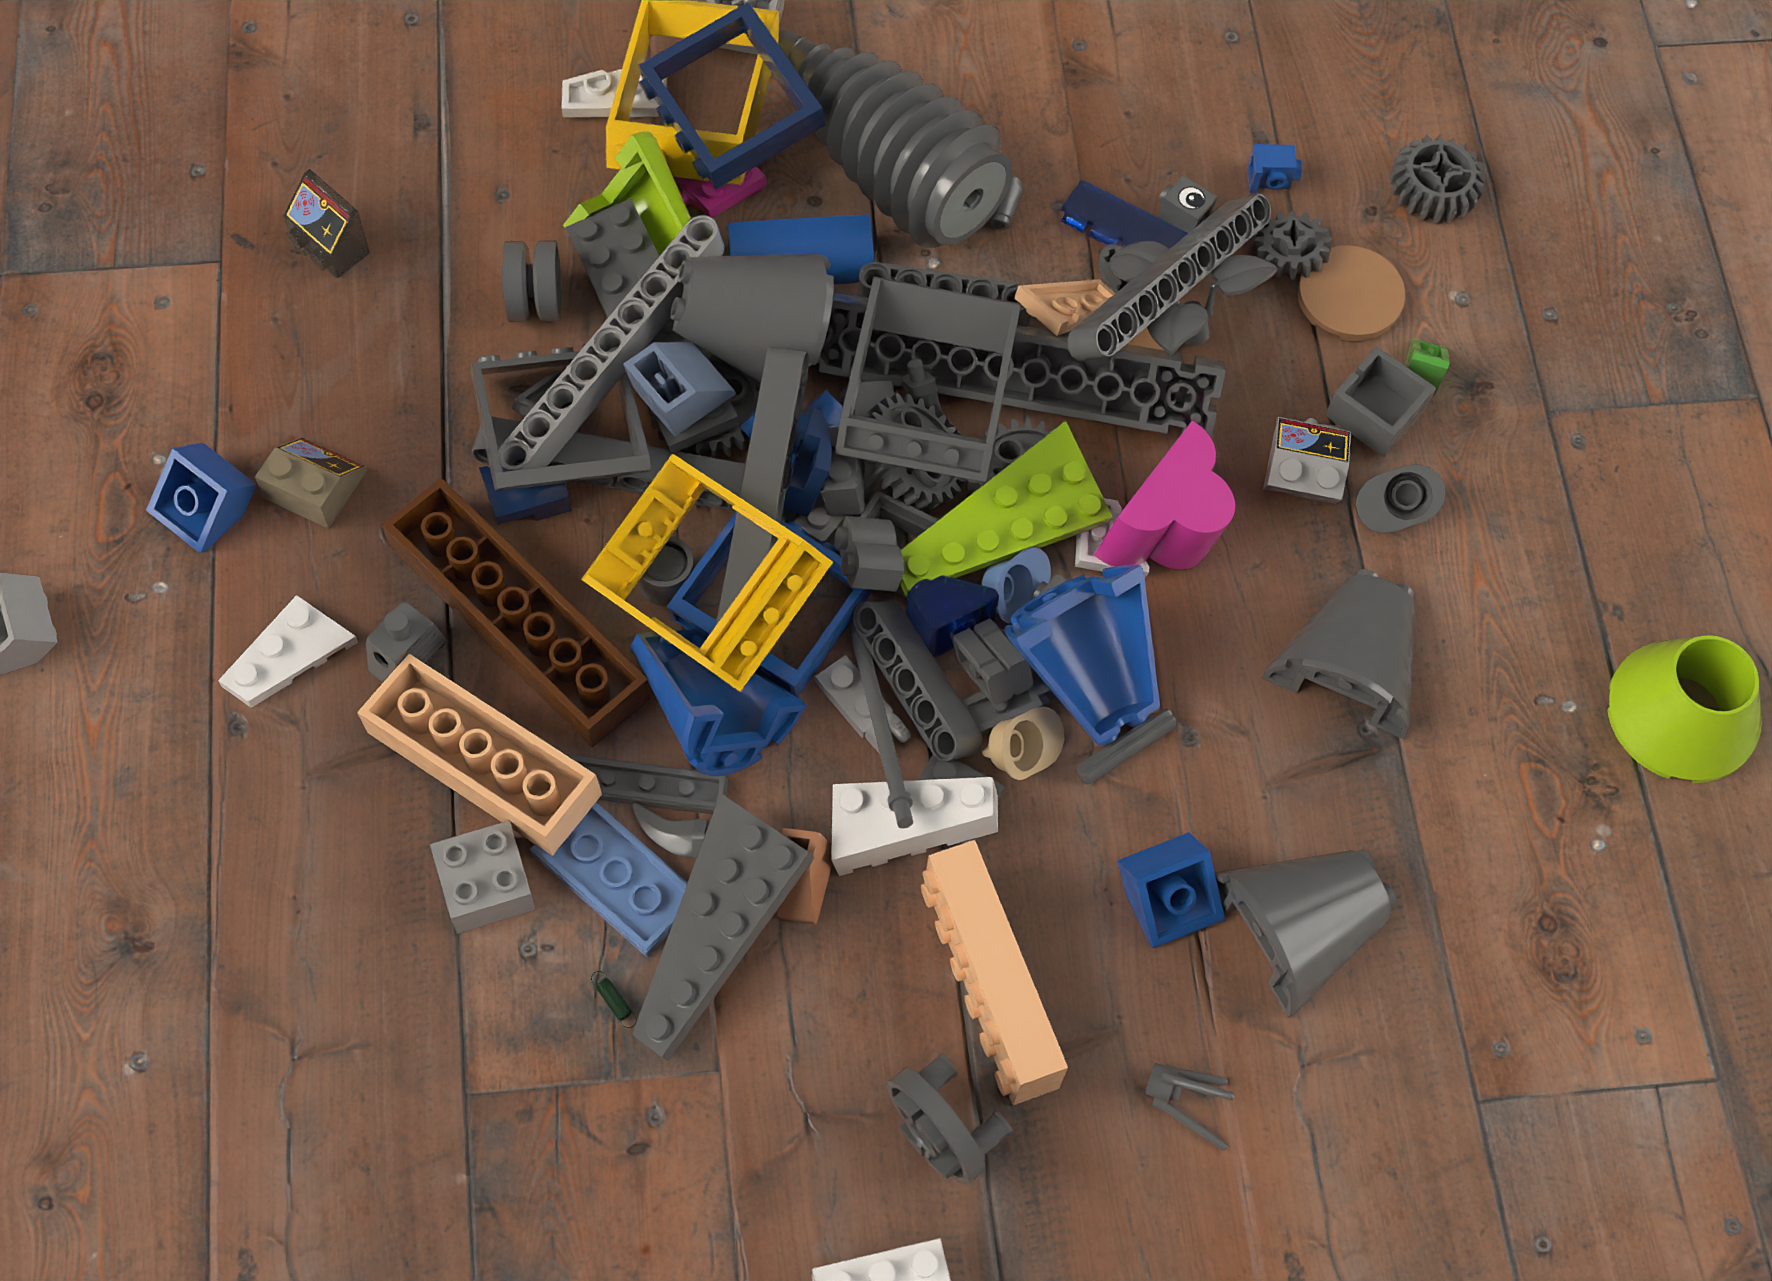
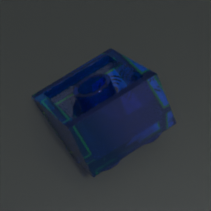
(948, 607)

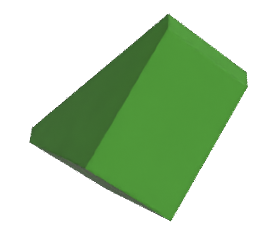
(1428, 361)

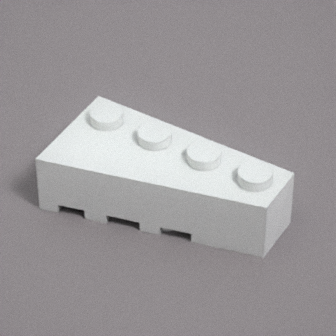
(941, 812)

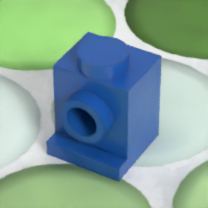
(1273, 167)

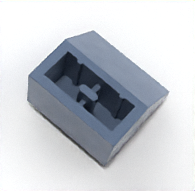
(677, 383)

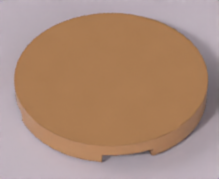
(1353, 294)

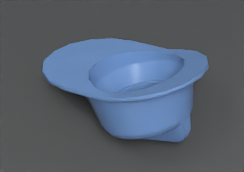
(1017, 580)

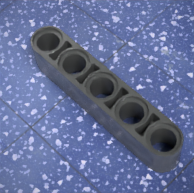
(947, 281)
(917, 680)

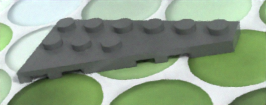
(729, 899)

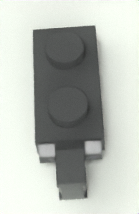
(988, 715)

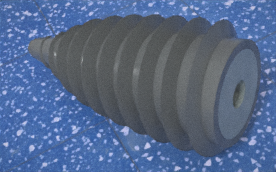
(904, 142)

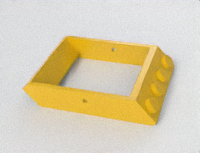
(680, 20)

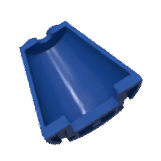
(1093, 648)
(710, 718)

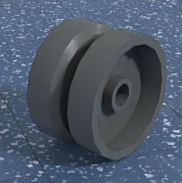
(532, 281)

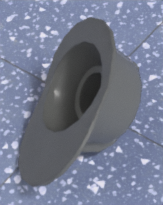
(1400, 498)

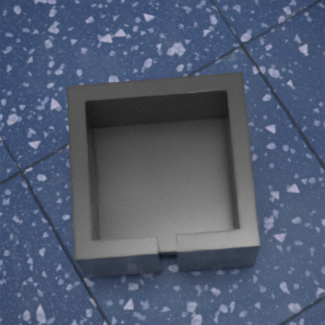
(1383, 401)

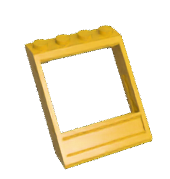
(761, 607)

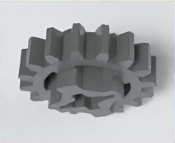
(1294, 244)

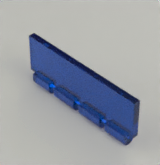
(1115, 219)

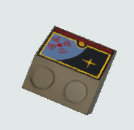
(309, 480)

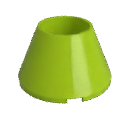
(1672, 731)

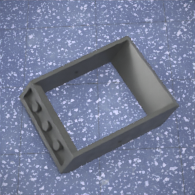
(936, 317)
(560, 473)

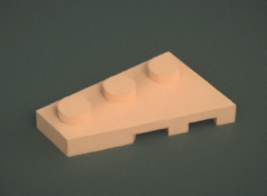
(1063, 304)

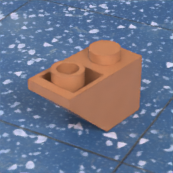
(807, 895)

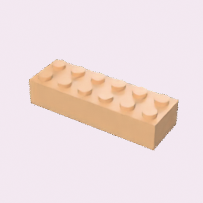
(480, 753)
(993, 973)

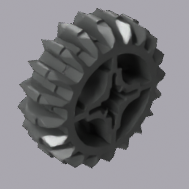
(1437, 178)

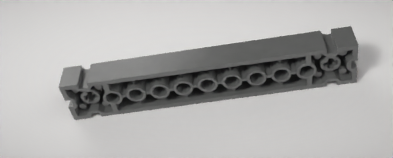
(1129, 389)

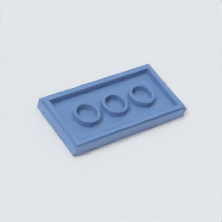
(618, 878)

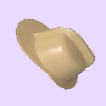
(1026, 742)

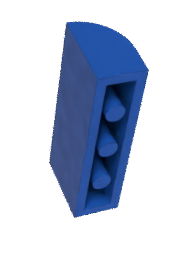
(841, 239)

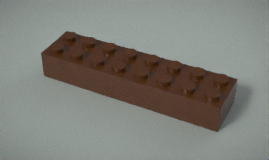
(517, 612)

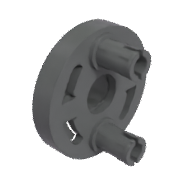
(936, 1128)

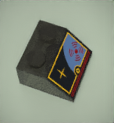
(325, 226)

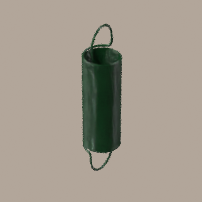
(613, 999)

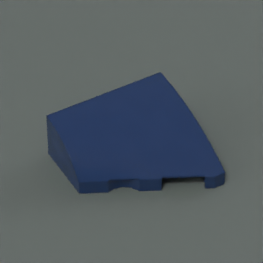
(809, 466)
(519, 503)

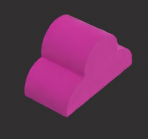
(1175, 510)

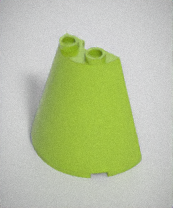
(649, 185)

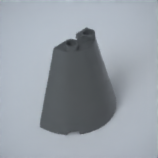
(755, 303)
(1358, 648)
(1308, 916)

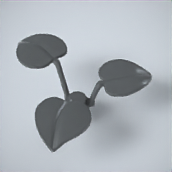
(1189, 321)

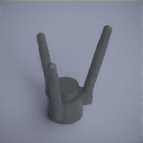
(1167, 1083)

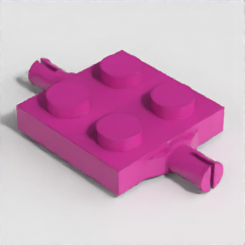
(714, 202)

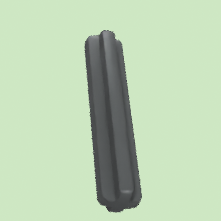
(1126, 746)

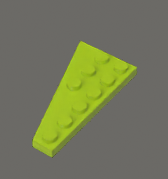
(1026, 505)

